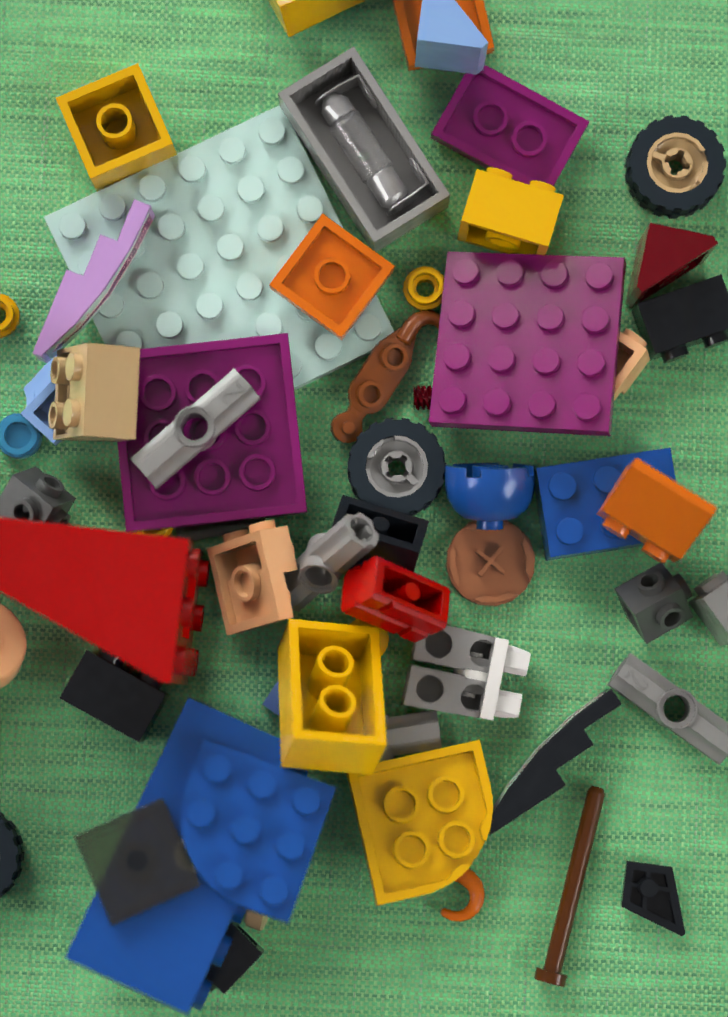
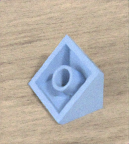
(449, 39)

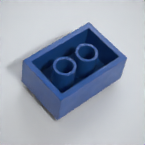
(573, 494)

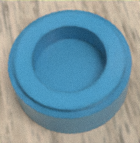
(19, 437)

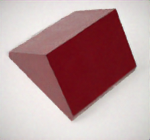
(664, 257)

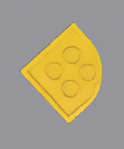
(422, 819)

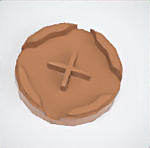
(490, 564)

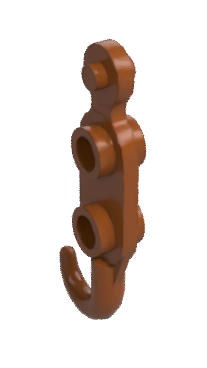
(380, 375)

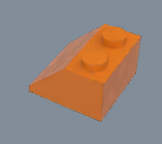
(655, 512)

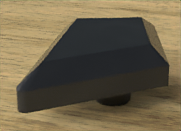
(652, 894)

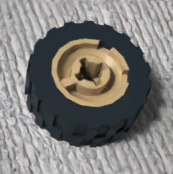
(650, 172)

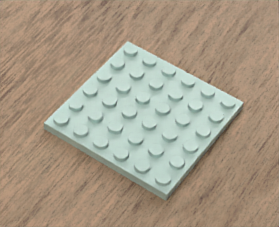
(217, 241)

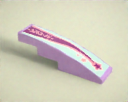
(84, 295)

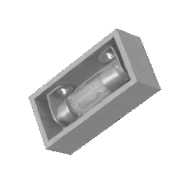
(364, 149)

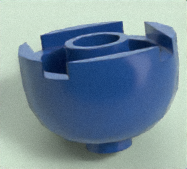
(489, 491)

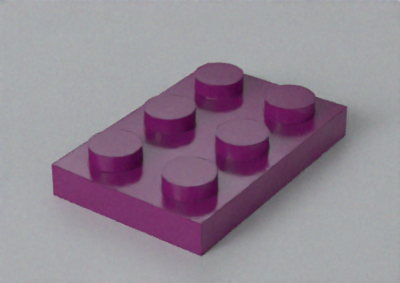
(509, 127)

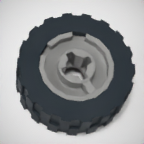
(400, 442)

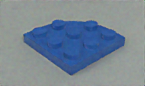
(252, 828)

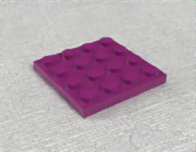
(528, 343)
(251, 466)

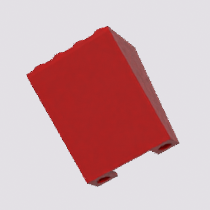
(112, 589)

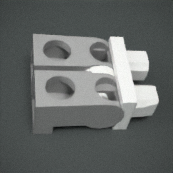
(476, 676)

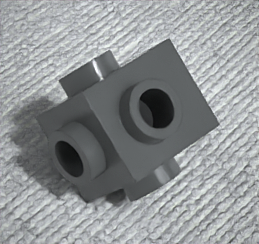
(36, 498)
(655, 602)

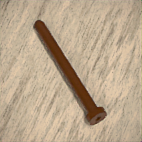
(572, 889)

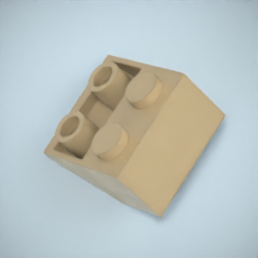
(95, 393)

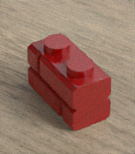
(395, 599)

